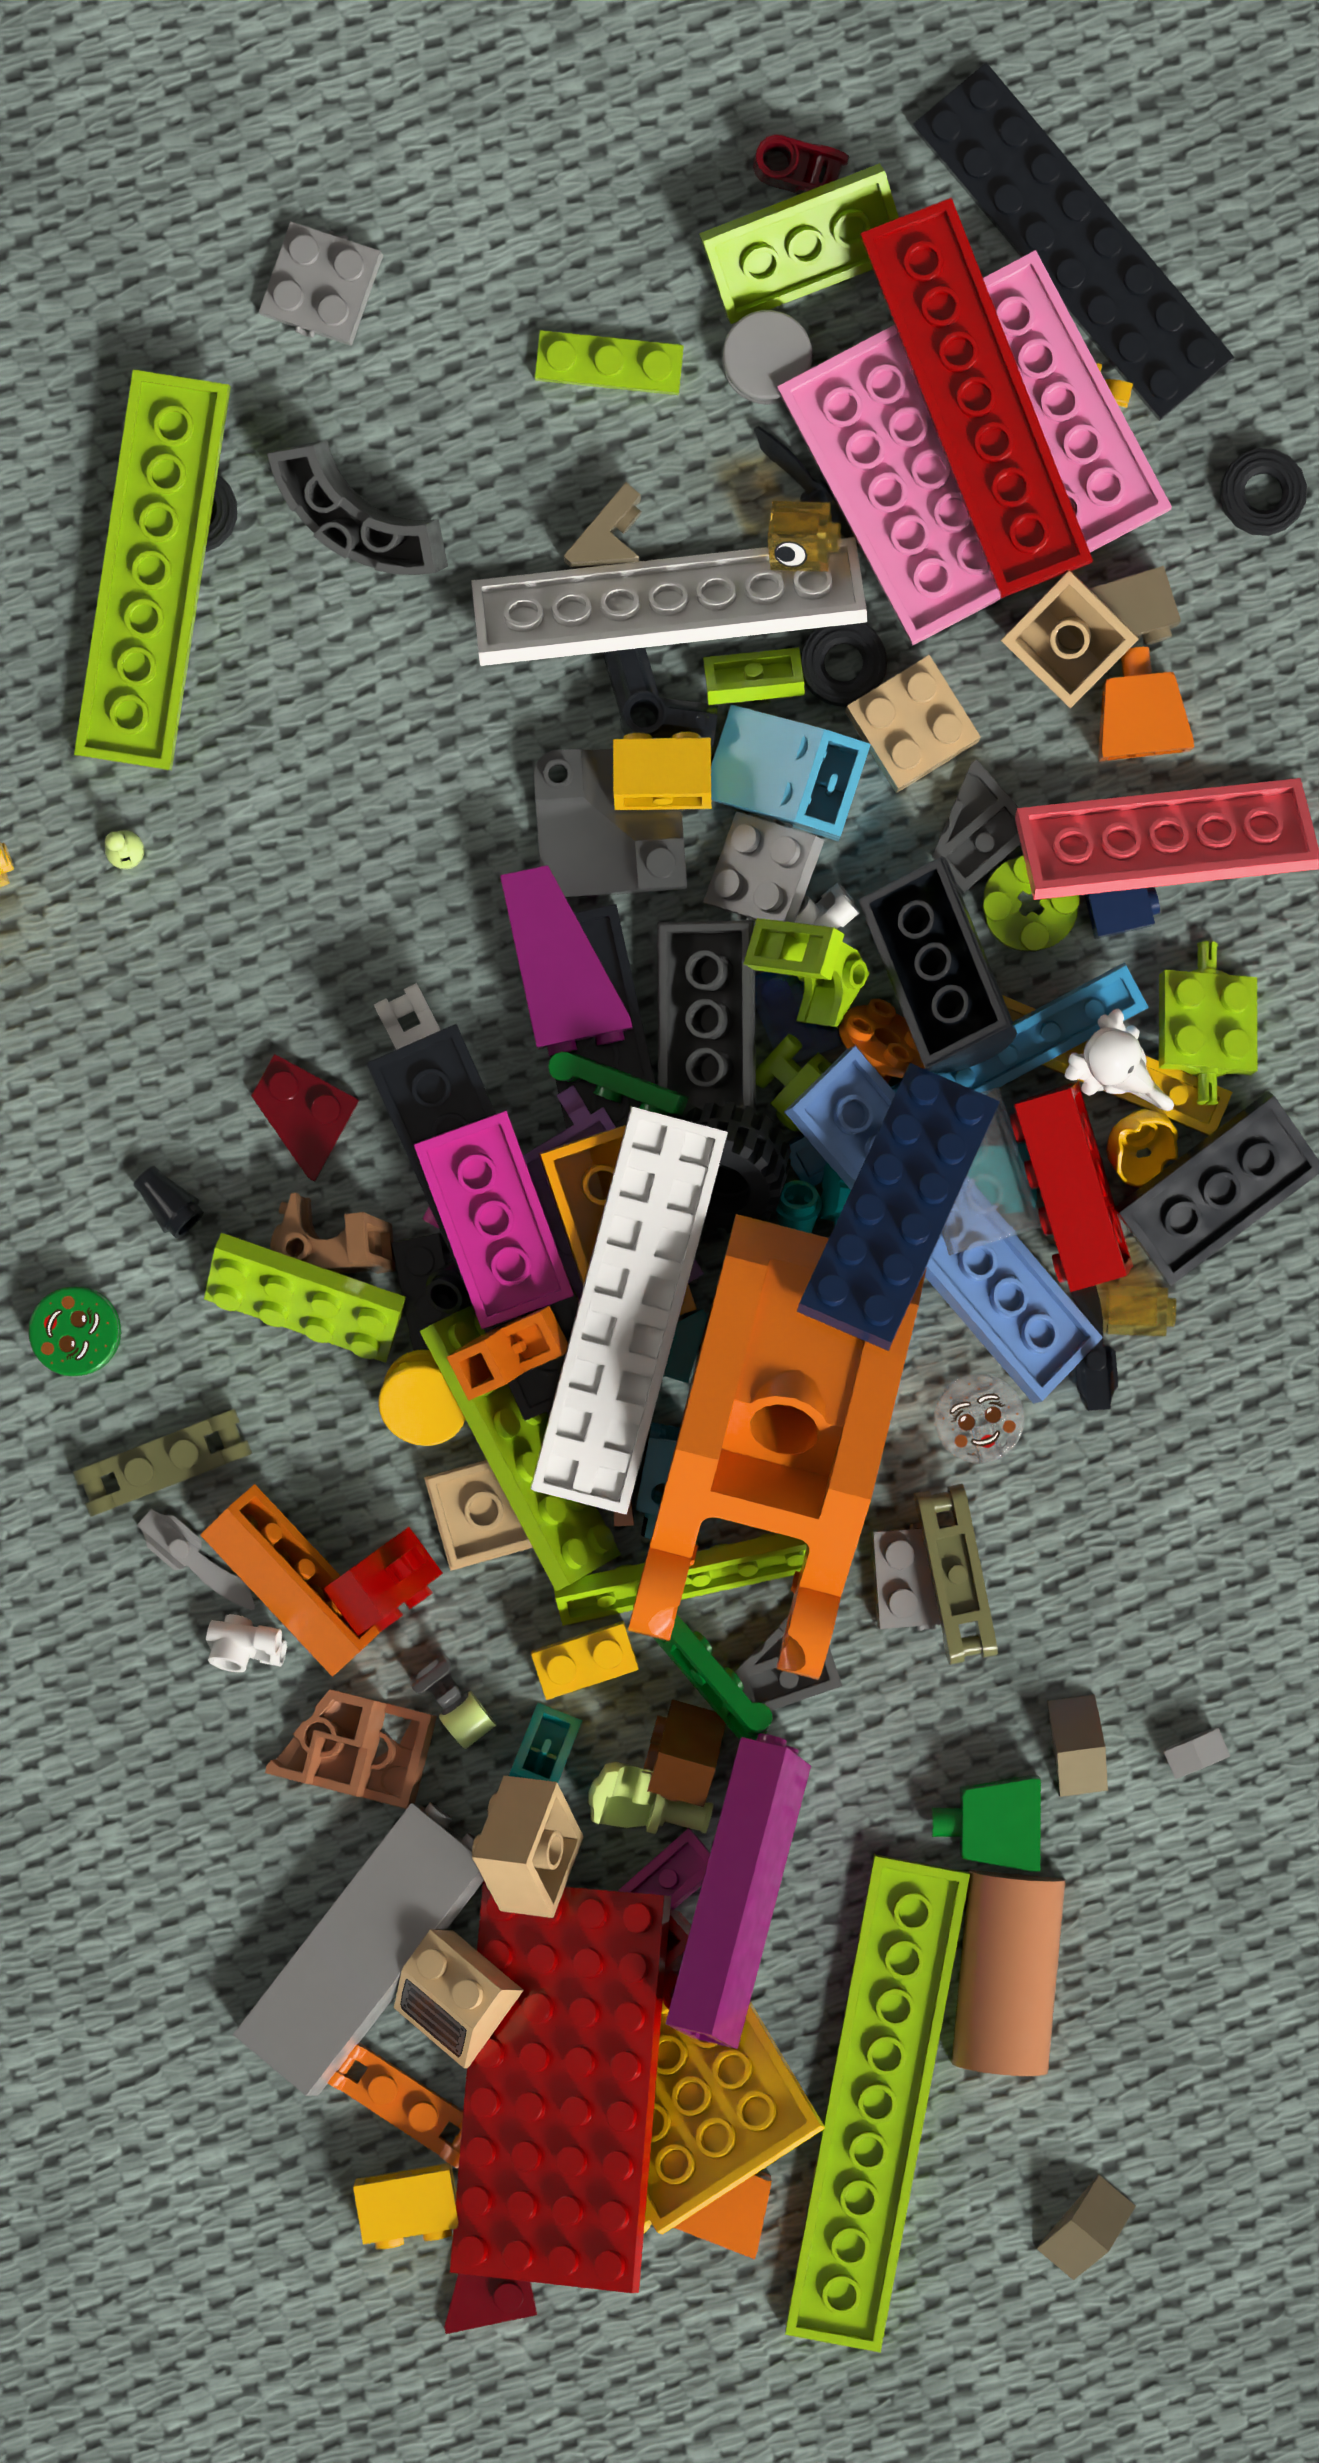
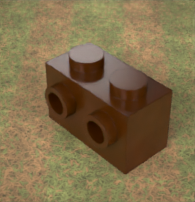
(684, 1753)

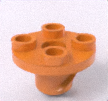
(881, 1038)

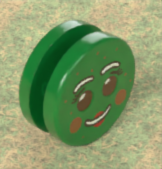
(74, 1331)

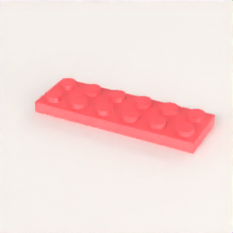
(1167, 838)

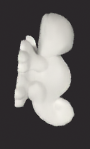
(1116, 1063)

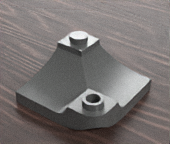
(594, 845)

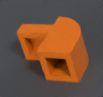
(508, 1352)

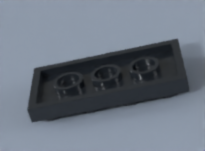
(1219, 1188)

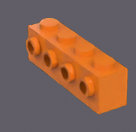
(286, 1576)

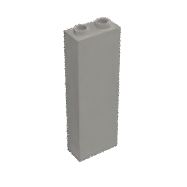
(358, 1949)

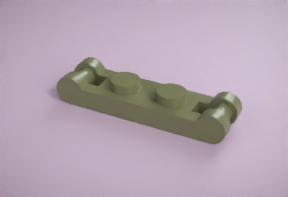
(162, 1462)
(956, 1574)

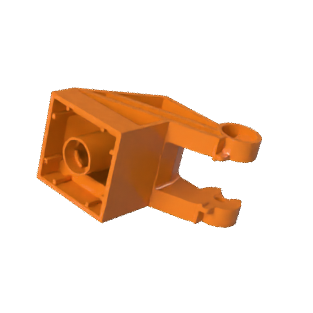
(775, 1436)

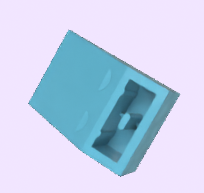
(787, 771)

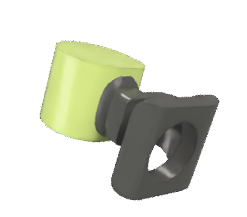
(461, 1712)

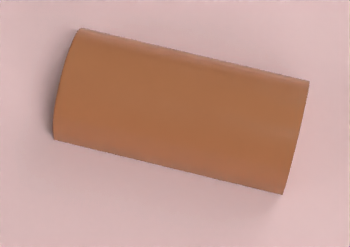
(1008, 1973)

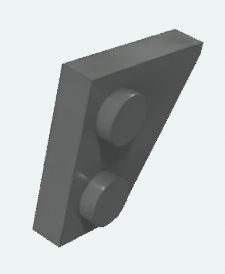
(978, 829)
(779, 1688)

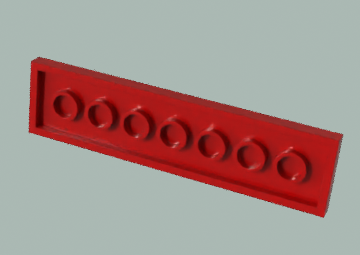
(976, 397)

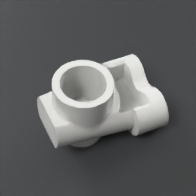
(832, 910)
(237, 1641)

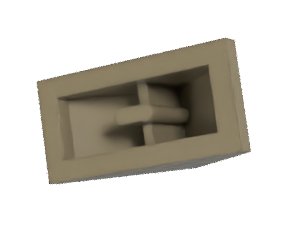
(1078, 1745)
(1087, 2228)

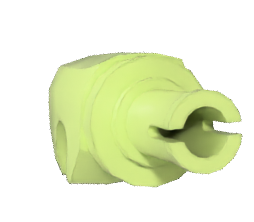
(622, 1800)

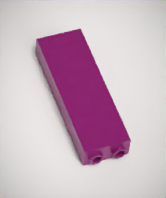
(739, 1891)

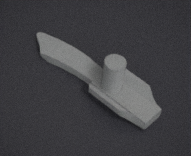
(180, 1546)

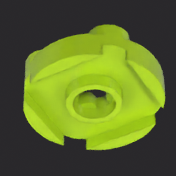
(1020, 931)

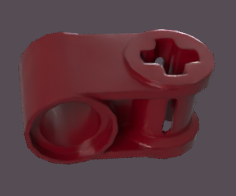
(804, 164)

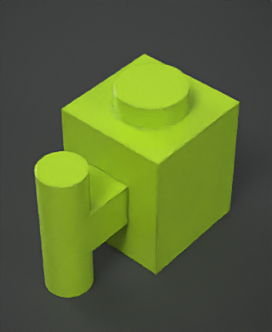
(788, 1072)

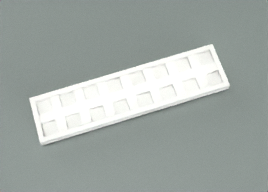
(628, 1310)

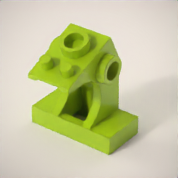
(818, 957)

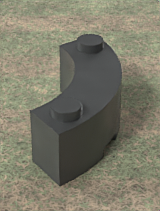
(348, 522)

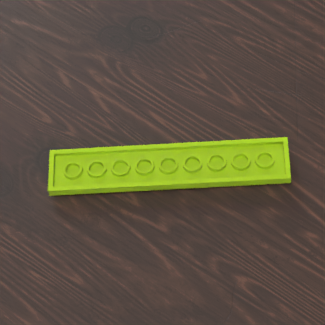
(877, 2103)

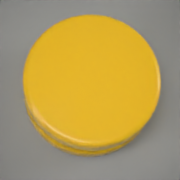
(418, 1401)

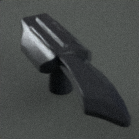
(815, 490)
(1098, 1369)

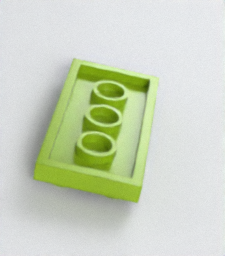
(797, 243)
(303, 1298)

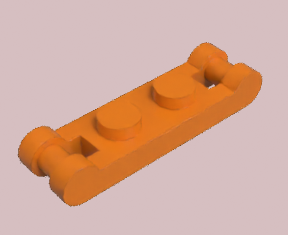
(401, 2101)

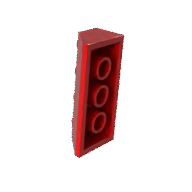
(1072, 1186)

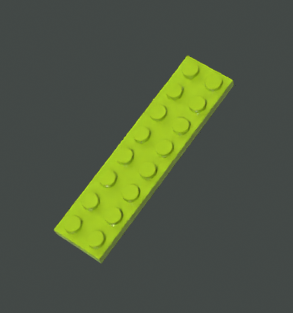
(152, 569)

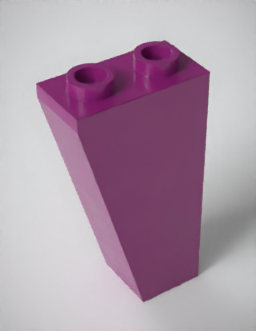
(559, 969)

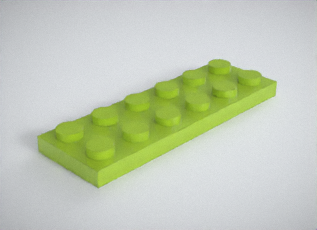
(563, 1532)

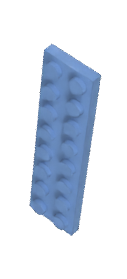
(992, 1287)

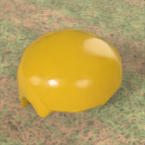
(1141, 1131)

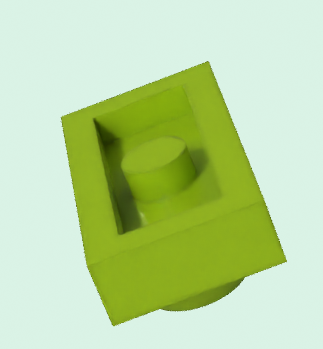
(754, 676)

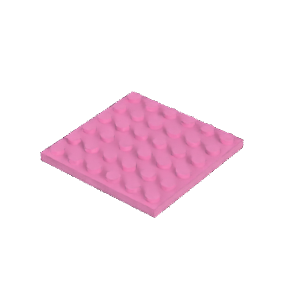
(893, 478)

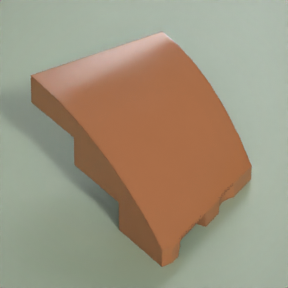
(340, 1749)

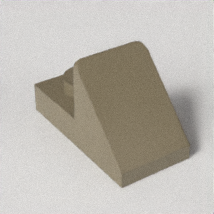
(597, 543)

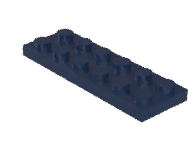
(898, 1207)

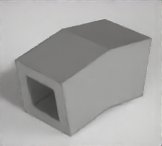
(1196, 1752)

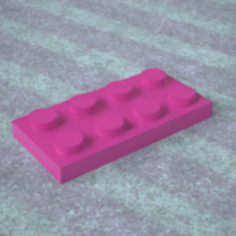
(493, 1219)

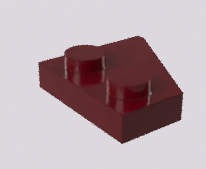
(303, 1112)
(488, 2301)

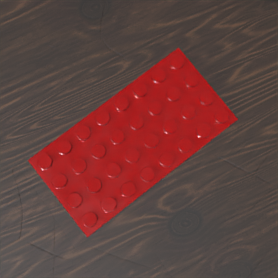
(565, 2094)

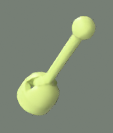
(119, 847)

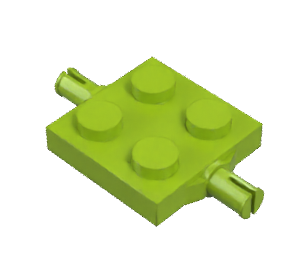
(1207, 1023)

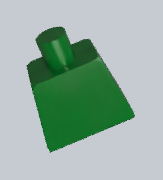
(996, 1822)

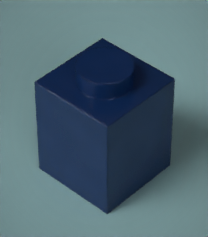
(1122, 911)

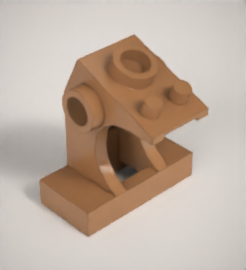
(358, 1248)

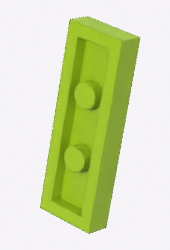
(609, 362)

